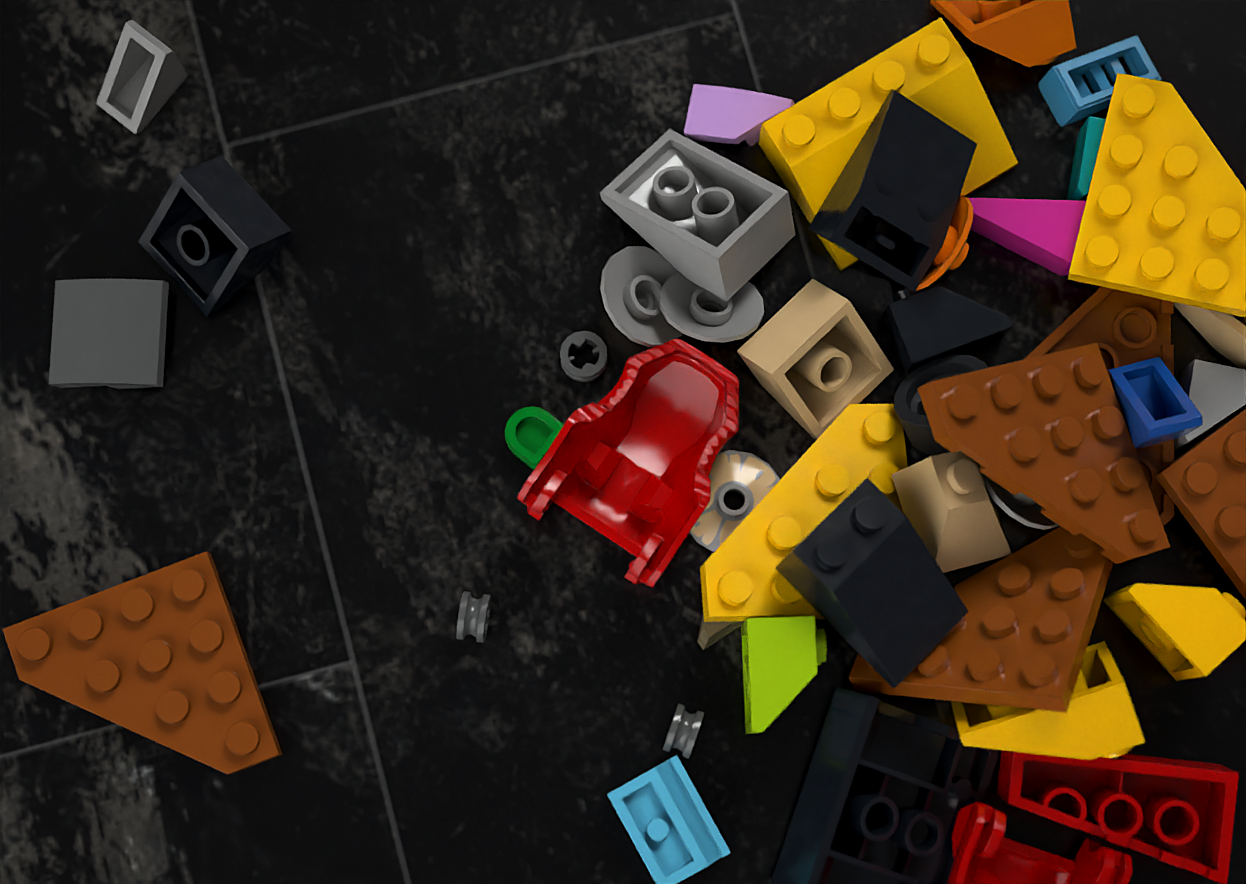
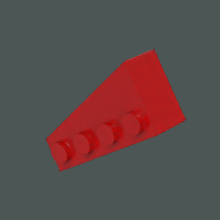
(1140, 802)

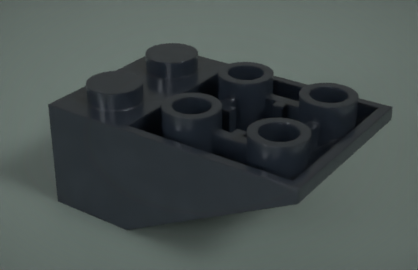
(897, 192)

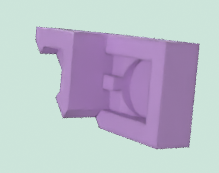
(730, 114)

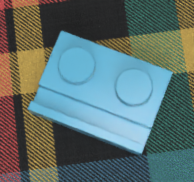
(668, 823)

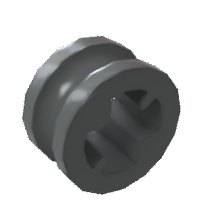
(578, 341)
(473, 617)
(683, 731)

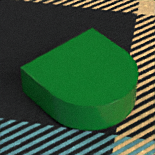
(531, 434)

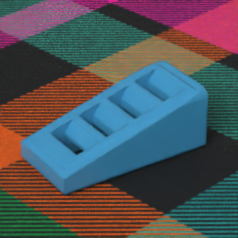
(1067, 91)

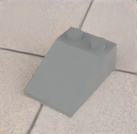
(702, 212)

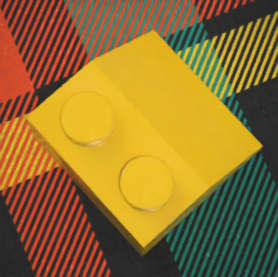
(1181, 625)

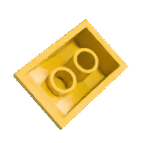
(1095, 725)

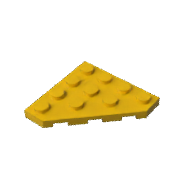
(1162, 206)
(741, 574)

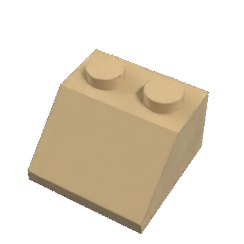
(816, 357)

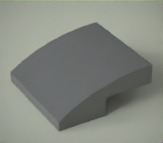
(109, 333)

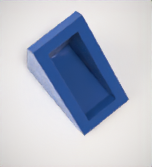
(1153, 403)

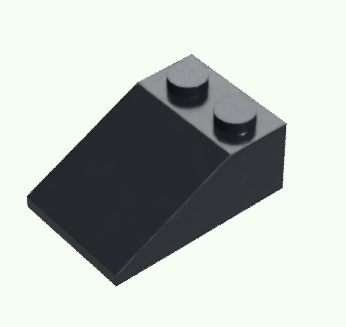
(875, 583)

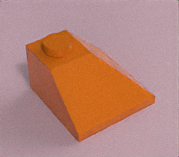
(1017, 29)

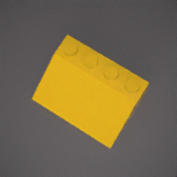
(820, 133)

